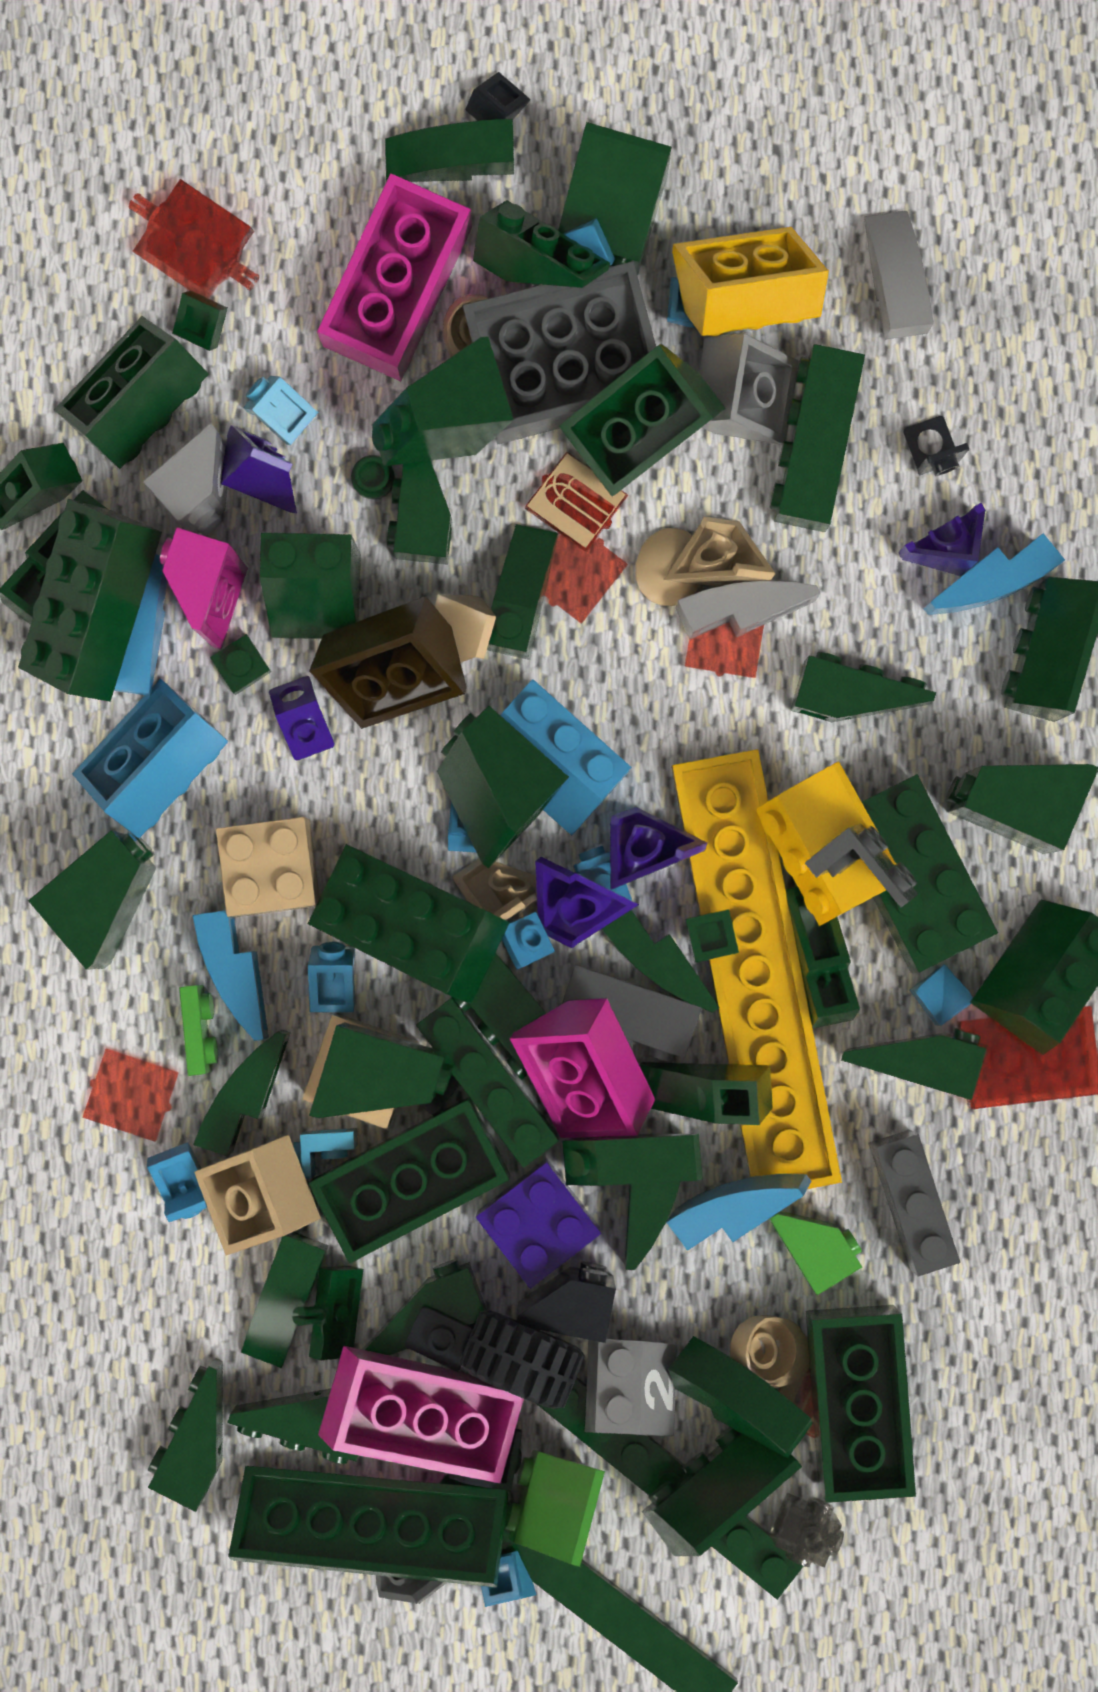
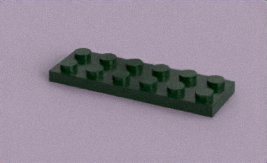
(370, 1526)

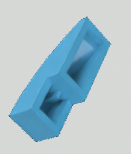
(997, 578)
(143, 647)
(232, 972)
(735, 1207)

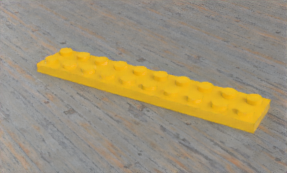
(762, 986)

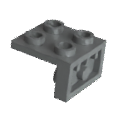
(868, 845)

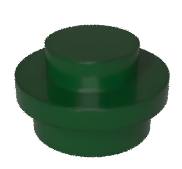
(372, 478)

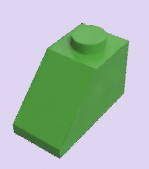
(818, 1249)

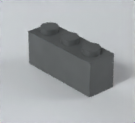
(642, 1013)
(914, 1202)

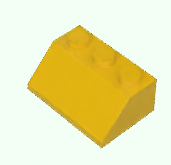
(749, 280)
(804, 823)

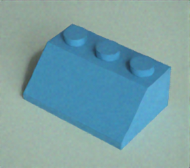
(572, 747)
(149, 759)

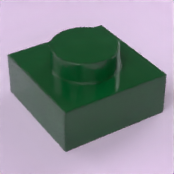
(199, 320)
(240, 664)
(711, 936)

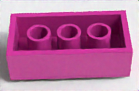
(395, 277)
(419, 1415)

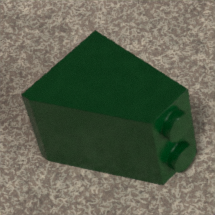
(619, 184)
(446, 411)
(309, 583)
(496, 781)
(1024, 801)
(97, 897)
(377, 1073)

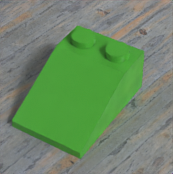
(554, 1506)

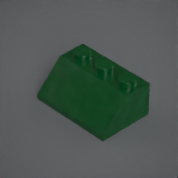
(132, 392)
(641, 417)
(1053, 649)
(1043, 975)
(716, 1492)

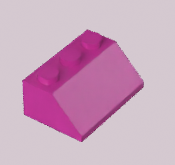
(205, 580)
(585, 1070)

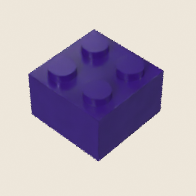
(538, 1223)

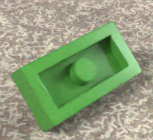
(199, 1047)

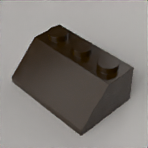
(390, 663)

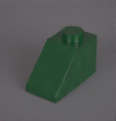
(35, 482)

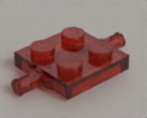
(193, 240)

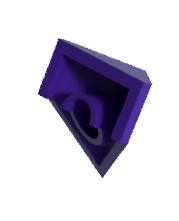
(257, 469)
(951, 546)
(646, 845)
(573, 905)

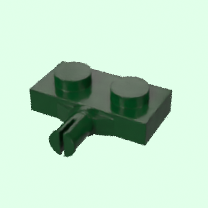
(334, 1311)

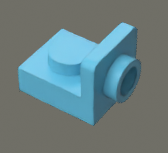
(279, 408)
(331, 1143)

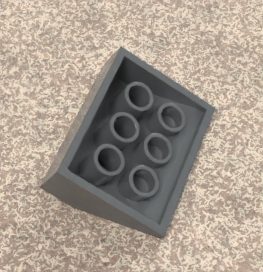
(562, 345)

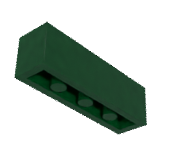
(819, 437)
(504, 1008)
(488, 1082)

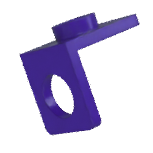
(301, 719)

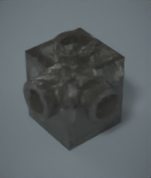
(807, 1530)

